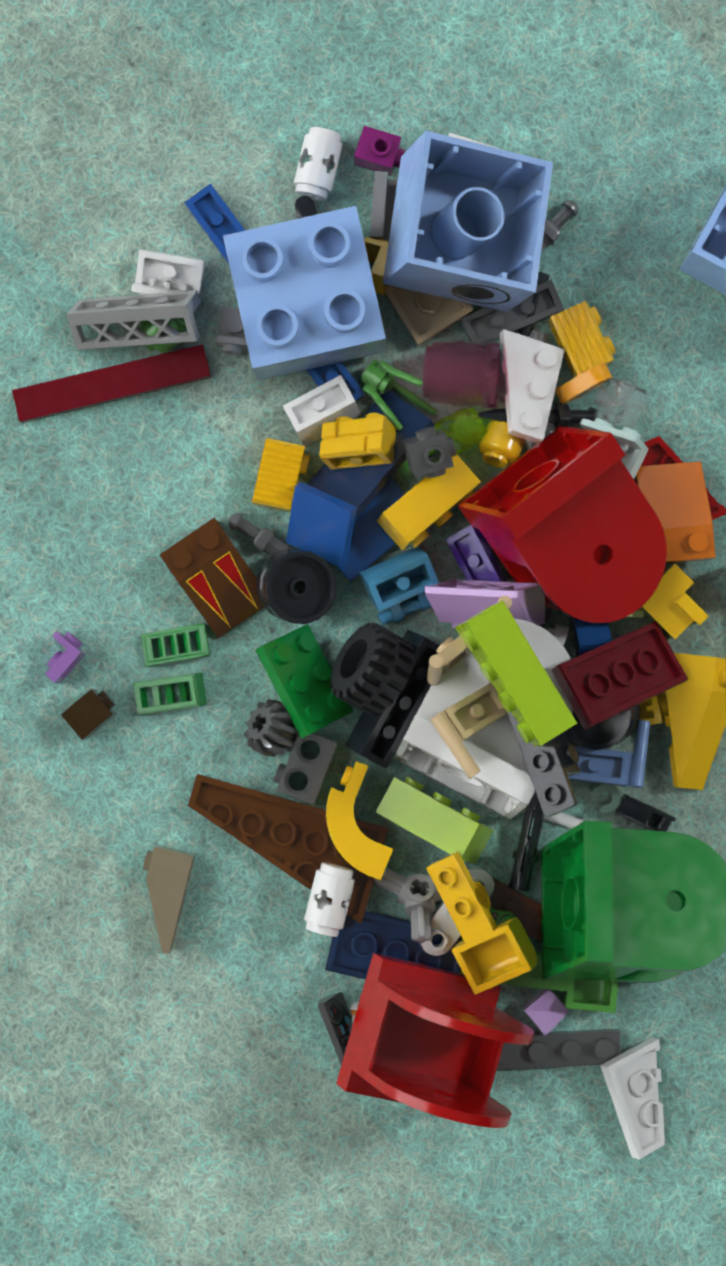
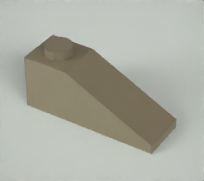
(167, 886)

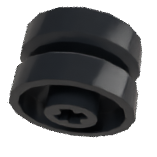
(314, 592)
(606, 733)

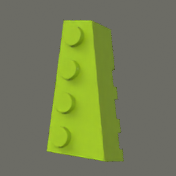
(516, 674)

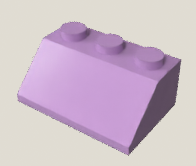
(461, 599)

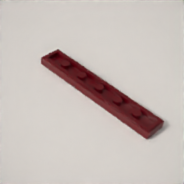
(111, 383)

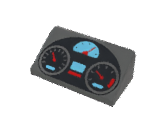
(337, 1021)

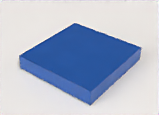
(321, 524)

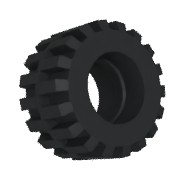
(372, 668)

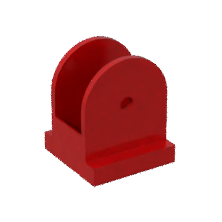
(574, 526)
(429, 1042)

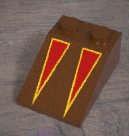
(214, 577)

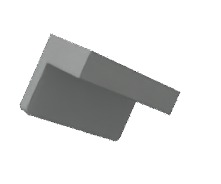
(382, 205)

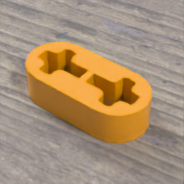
(583, 383)

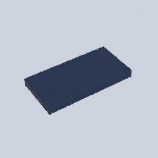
(362, 484)
(383, 935)

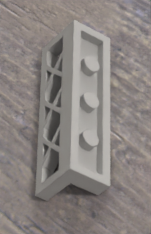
(134, 308)

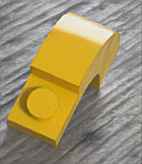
(350, 842)

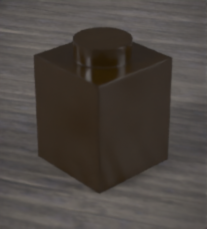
(89, 713)

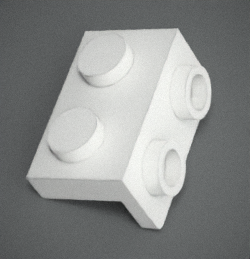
(167, 273)

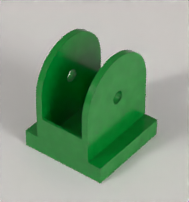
(630, 904)

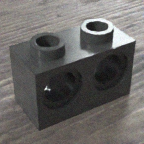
(314, 769)

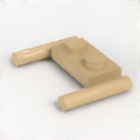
(451, 653)
(467, 719)

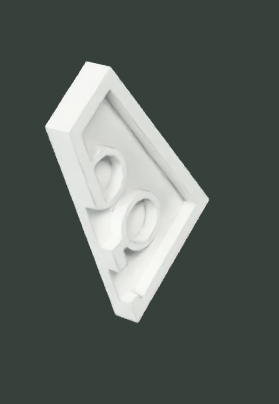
(530, 382)
(634, 1092)

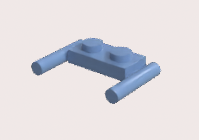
(614, 766)

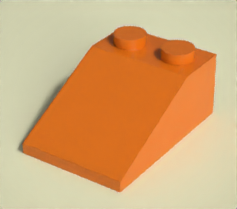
(682, 505)

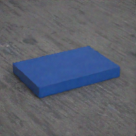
(368, 537)

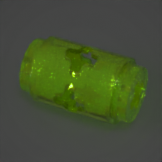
(464, 428)

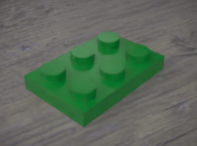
(302, 680)

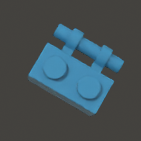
(399, 580)

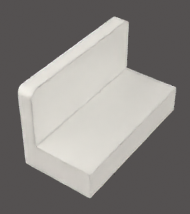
(321, 406)

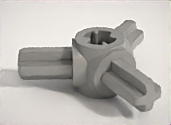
(417, 895)

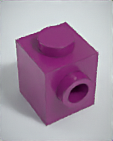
(378, 150)

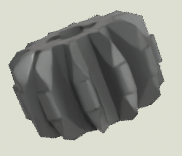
(270, 728)

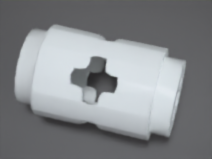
(323, 148)
(327, 916)

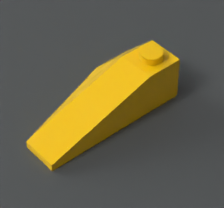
(696, 719)

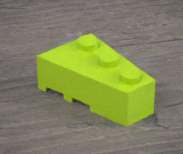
(434, 819)

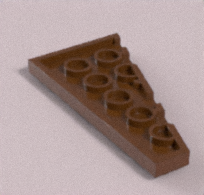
(282, 832)

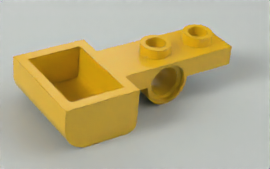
(488, 950)

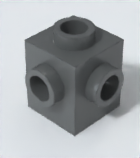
(418, 448)

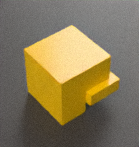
(671, 604)

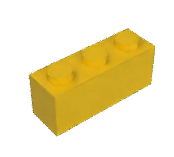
(428, 505)

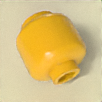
(499, 447)

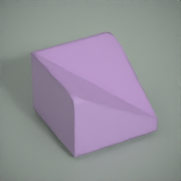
(545, 1010)

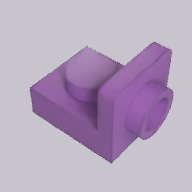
(62, 663)

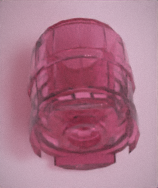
(462, 373)

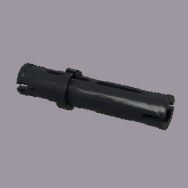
(521, 878)

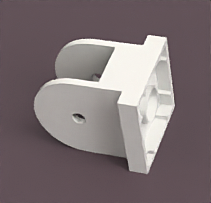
(504, 777)

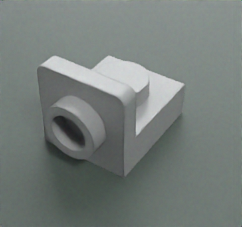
(231, 332)

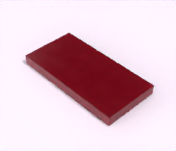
(619, 675)

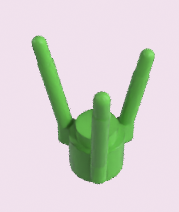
(379, 379)

